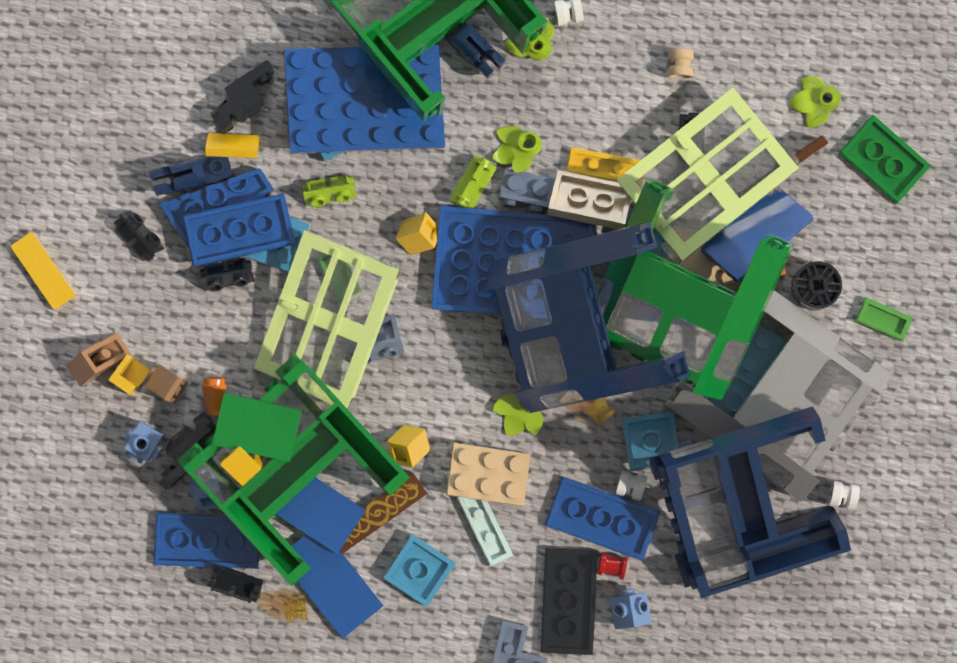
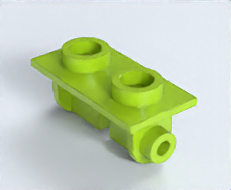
(473, 182)
(341, 190)

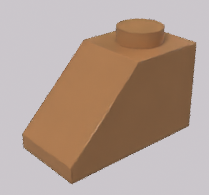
(97, 359)
(165, 383)

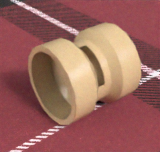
(680, 63)

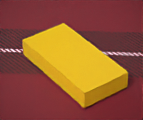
(232, 145)

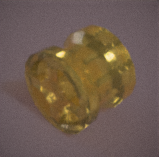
(600, 411)
(295, 608)

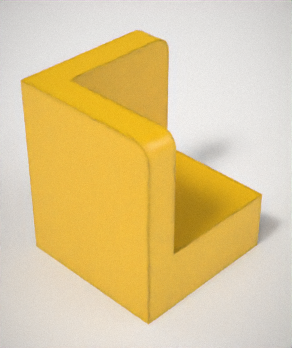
(418, 234)
(129, 375)
(408, 445)
(241, 465)

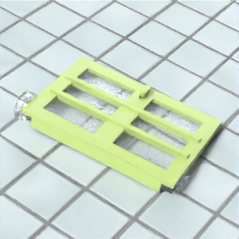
(718, 172)
(329, 313)

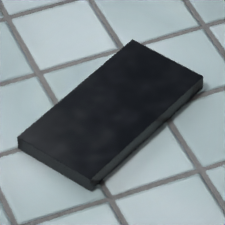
(569, 601)

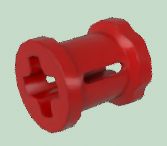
(612, 566)

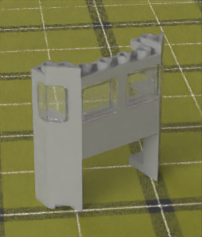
(808, 371)

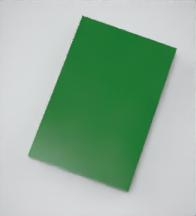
(884, 159)
(257, 427)

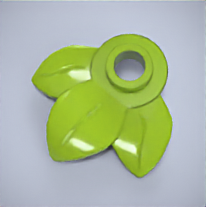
(543, 39)
(811, 101)
(513, 149)
(517, 416)

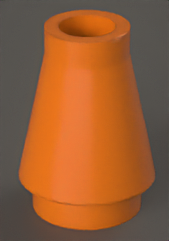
(213, 393)

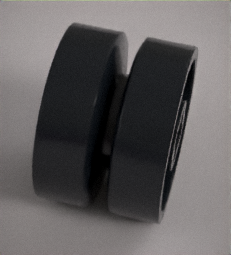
(829, 286)

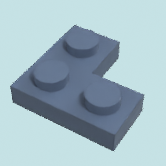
(511, 644)

